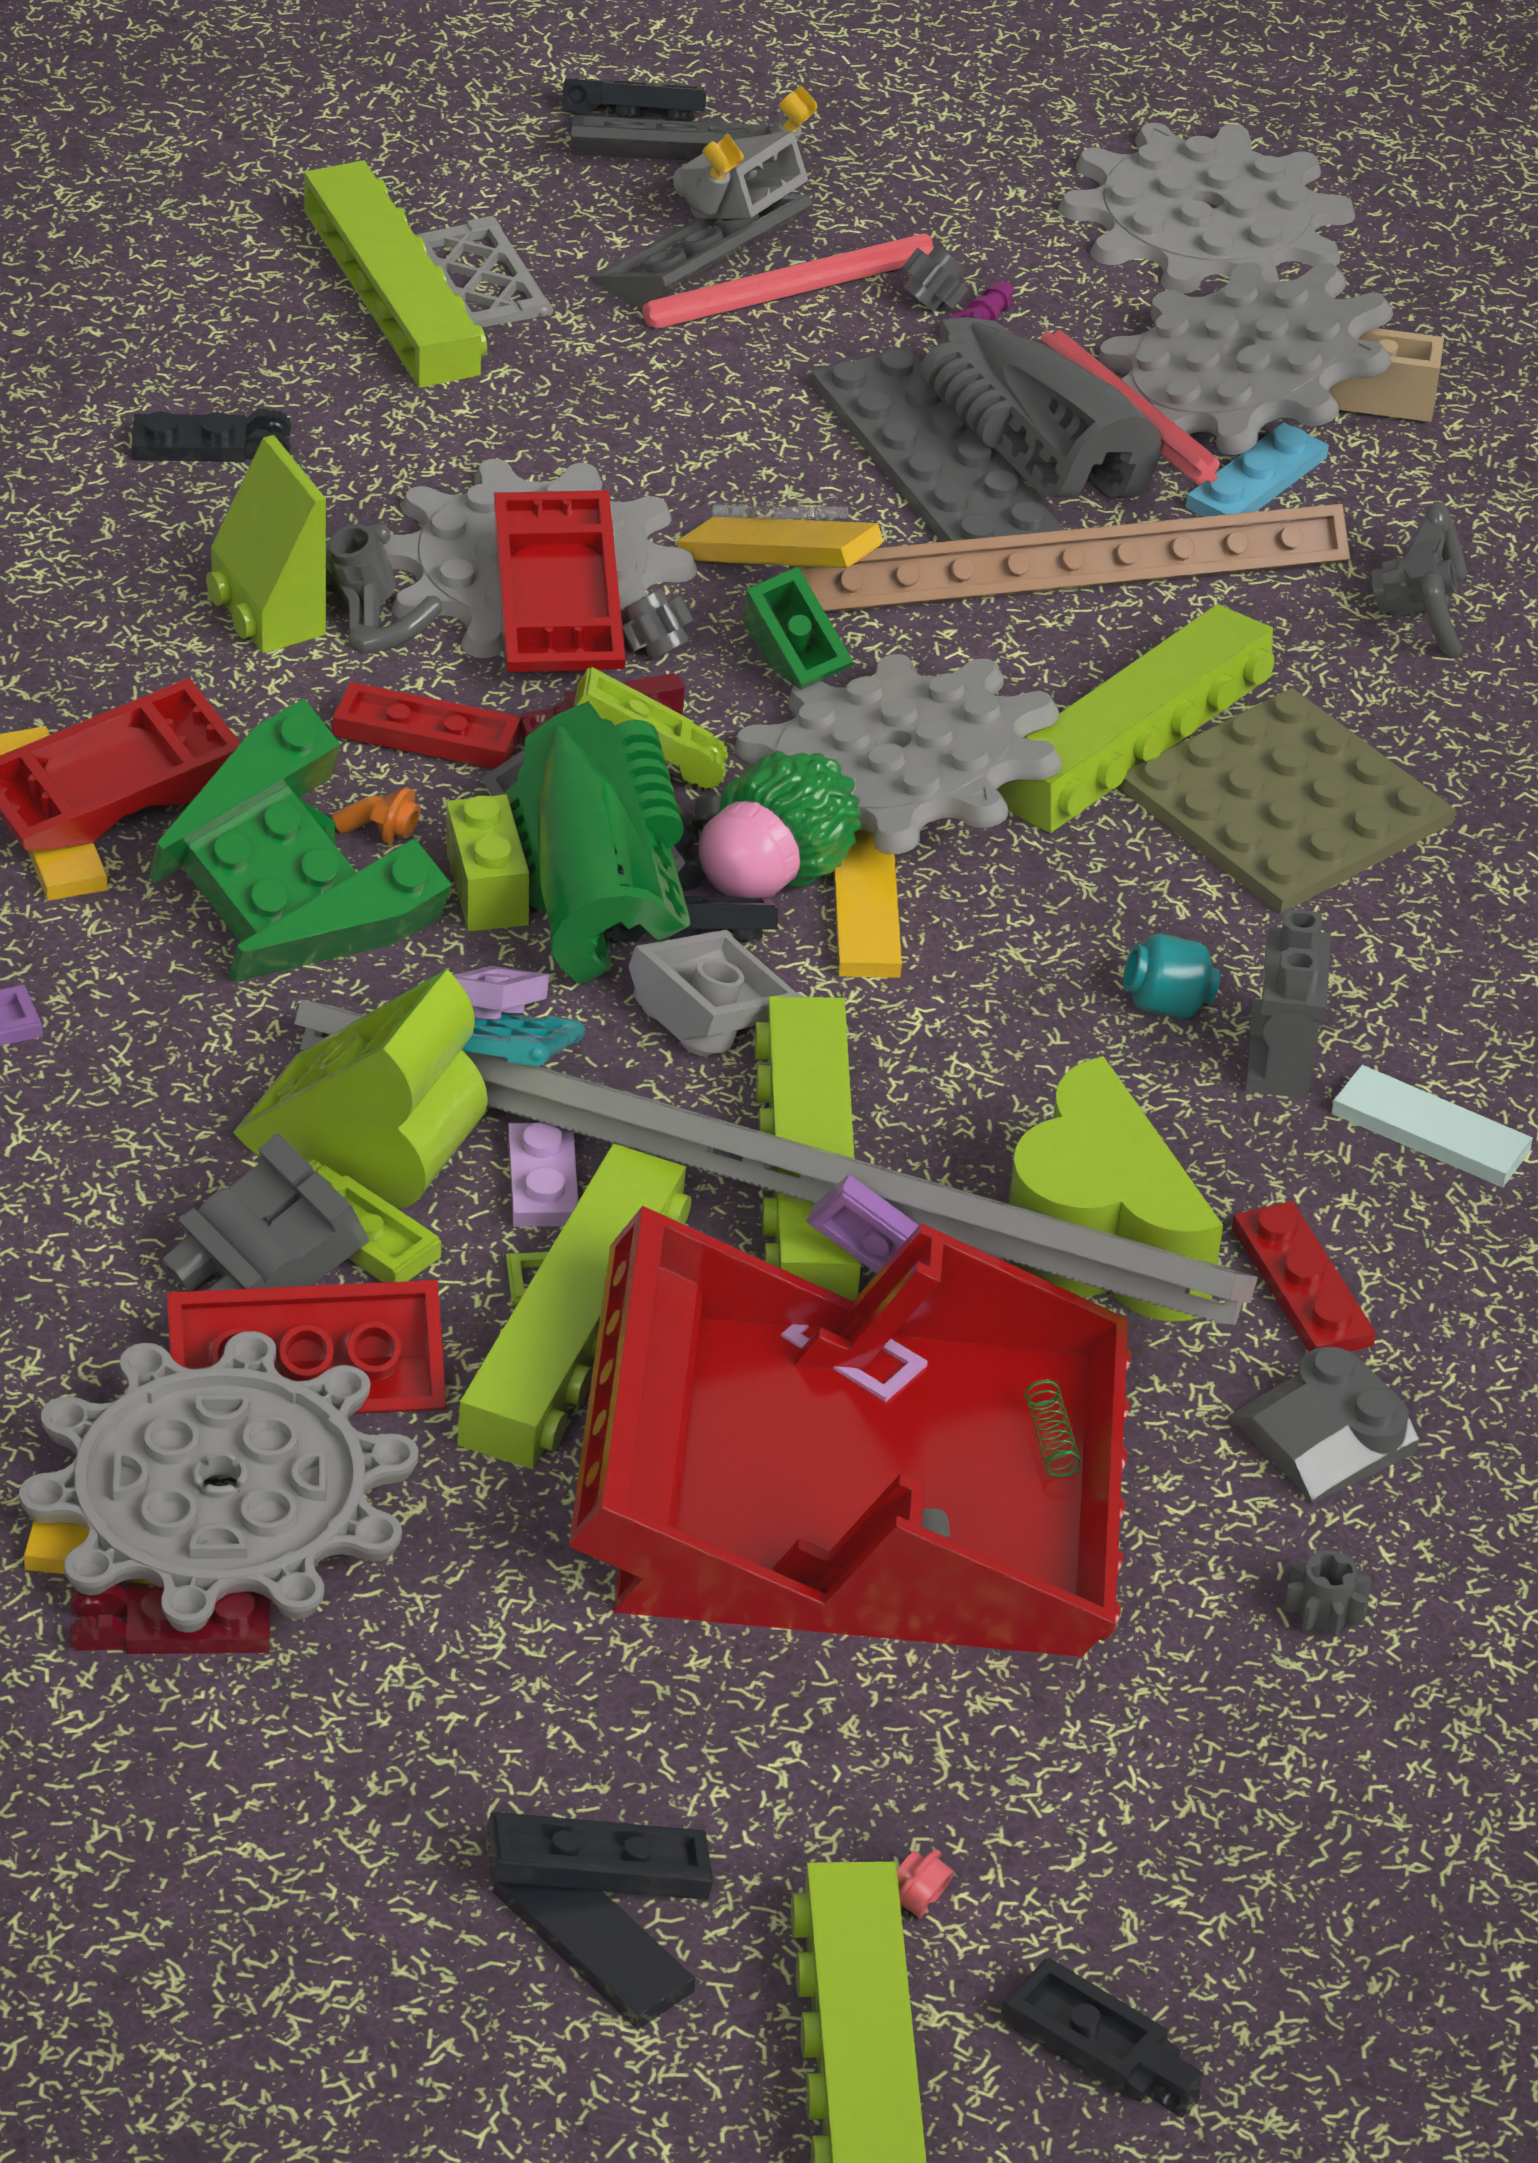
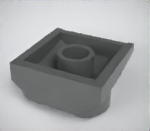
(1329, 1424)

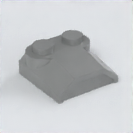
(704, 988)

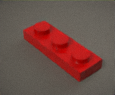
(426, 726)
(1303, 1278)

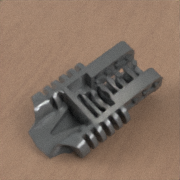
(1070, 415)

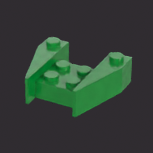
(278, 871)

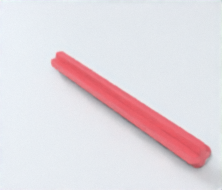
(783, 282)
(1177, 445)

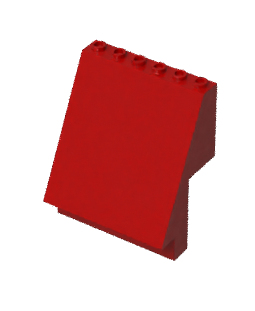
(793, 1499)

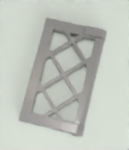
(500, 309)

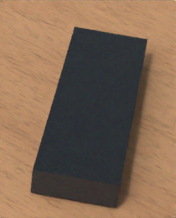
(599, 1855)
(602, 1947)

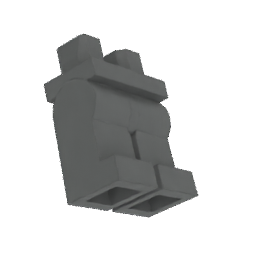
(1292, 1003)
(268, 1228)

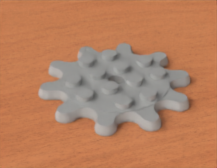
(1161, 213)
(1252, 352)
(457, 549)
(917, 744)
(175, 1427)

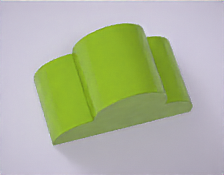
(381, 1094)
(1114, 1174)

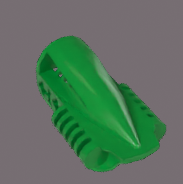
(574, 806)

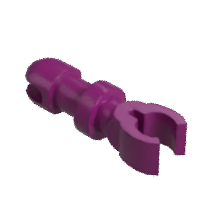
(988, 307)

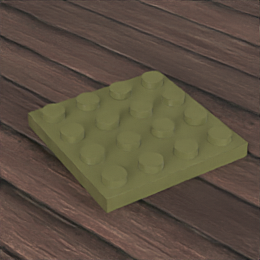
(1286, 800)

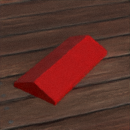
(376, 1327)

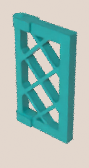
(523, 1037)

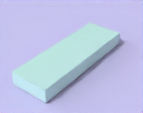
(1432, 1125)

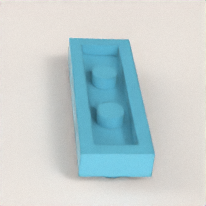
(1259, 473)

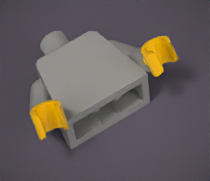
(748, 173)

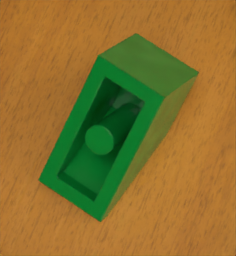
(794, 630)

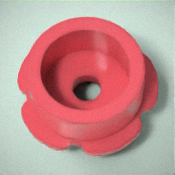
(922, 1881)

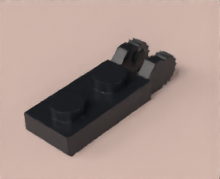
(206, 437)

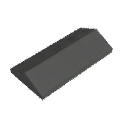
(652, 137)
(700, 251)

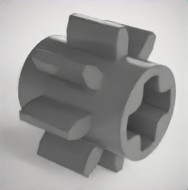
(935, 278)
(656, 623)
(1327, 1592)

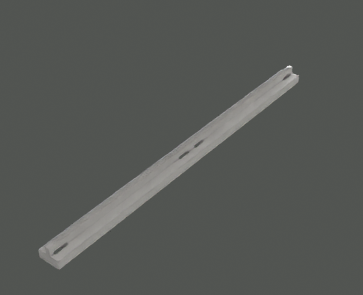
(976, 1220)

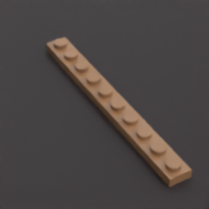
(1083, 558)

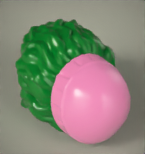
(780, 826)

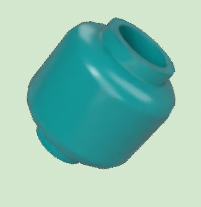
(1170, 976)

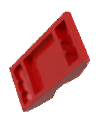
(558, 581)
(112, 766)

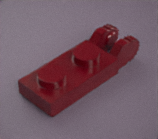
(236, 1625)

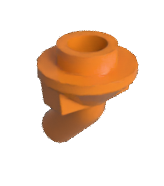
(393, 814)

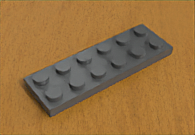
(928, 451)

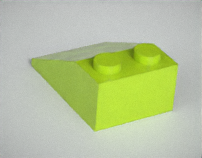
(273, 553)

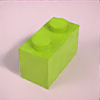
(487, 862)

